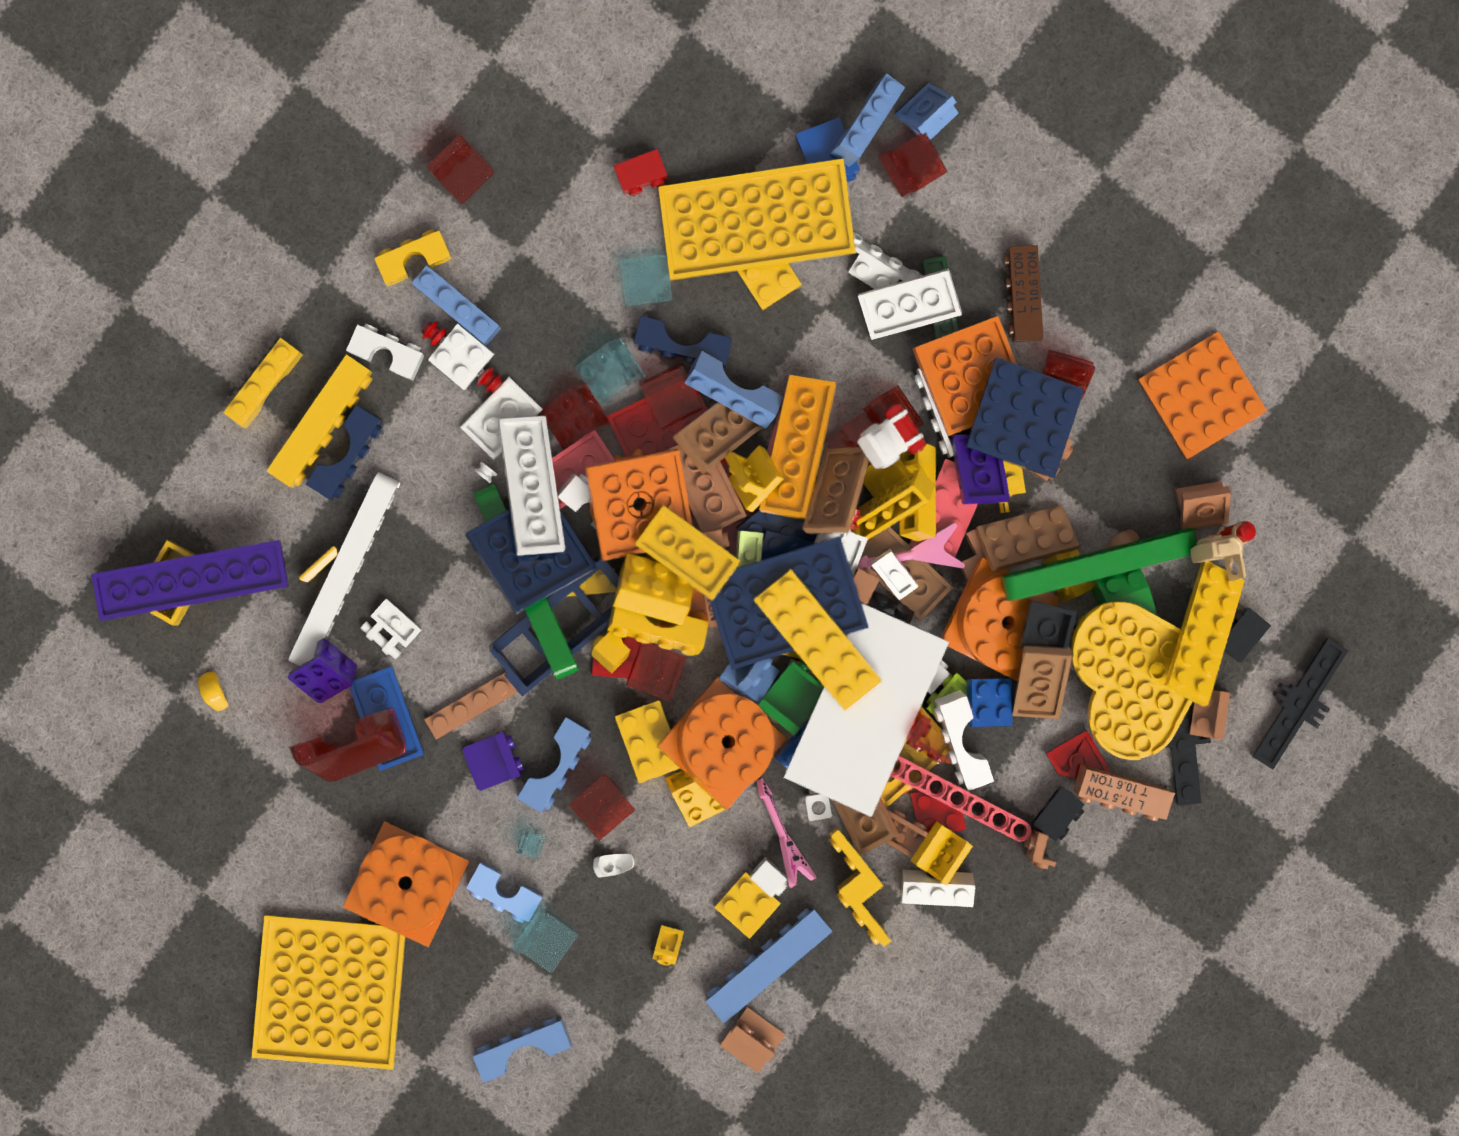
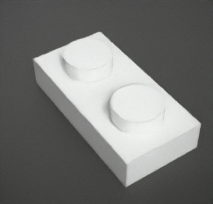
(894, 574)

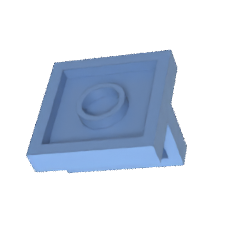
(928, 111)
(750, 680)

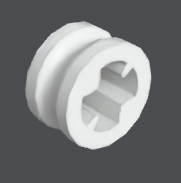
(485, 472)

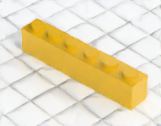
(320, 421)

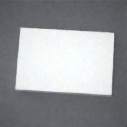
(504, 403)

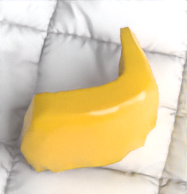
(211, 691)

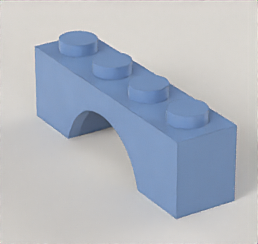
(868, 121)
(456, 305)
(710, 379)
(539, 791)
(550, 1037)

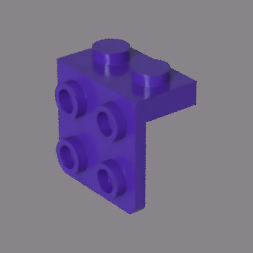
(325, 673)
(493, 760)

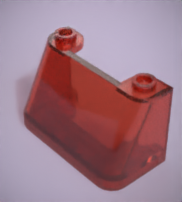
(377, 742)

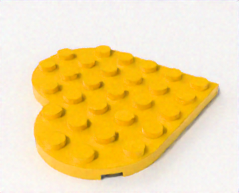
(1125, 661)

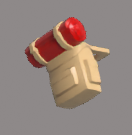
(1226, 545)

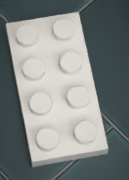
(910, 304)

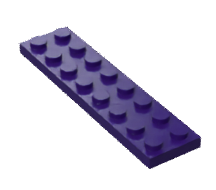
(190, 580)

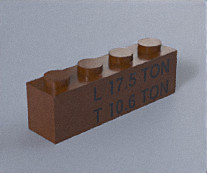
(1024, 293)

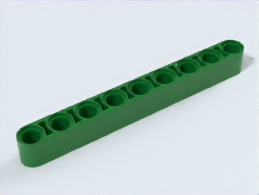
(1099, 564)
(541, 613)

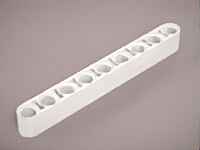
(344, 568)

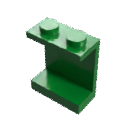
(792, 697)

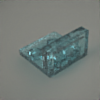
(610, 370)
(545, 940)

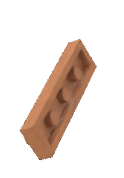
(470, 706)

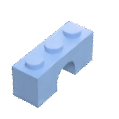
(485, 885)

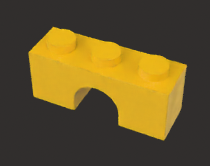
(393, 262)
(610, 649)

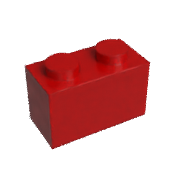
(641, 173)

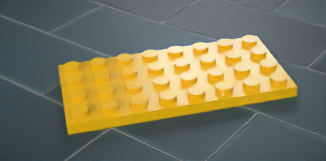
(757, 219)

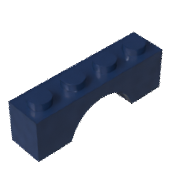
(652, 336)
(361, 429)

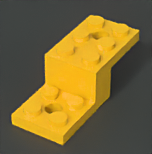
(858, 888)

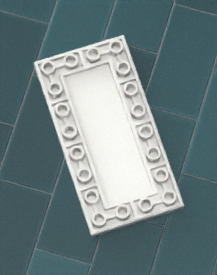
(855, 749)

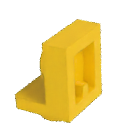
(668, 945)

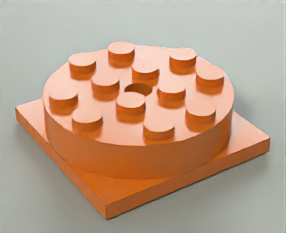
(616, 485)
(978, 616)
(698, 748)
(413, 911)

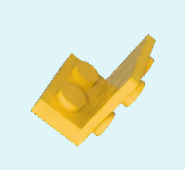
(692, 799)

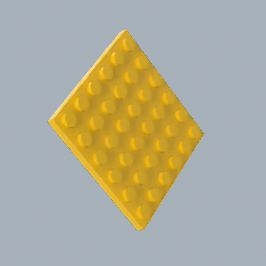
(328, 992)

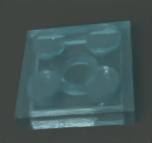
(646, 280)

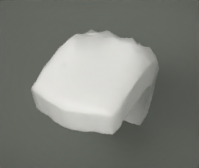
(612, 864)

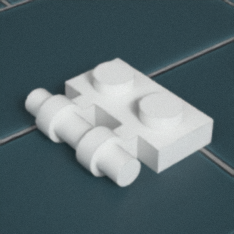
(394, 622)

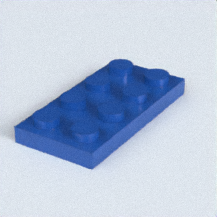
(382, 692)

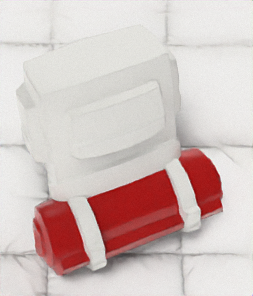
(892, 437)

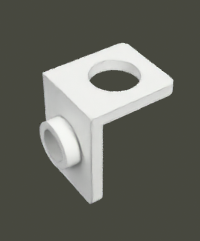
(813, 797)

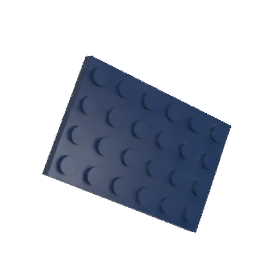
(749, 632)

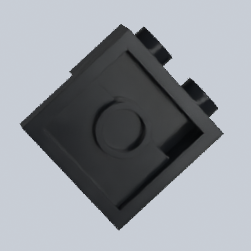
(1048, 626)

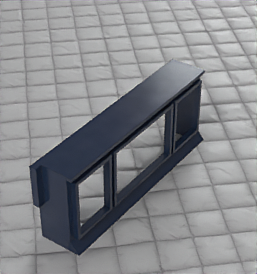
(524, 685)

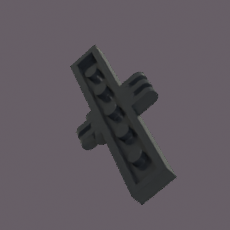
(1300, 703)
(1185, 762)

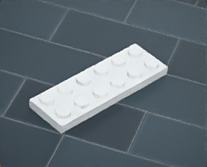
(531, 485)

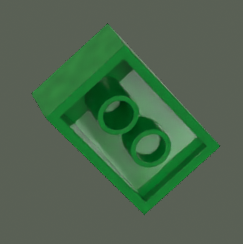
(1125, 587)

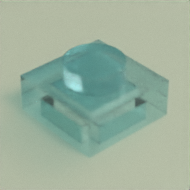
(530, 844)

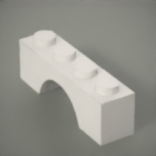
(954, 714)

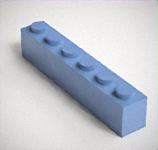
(768, 965)

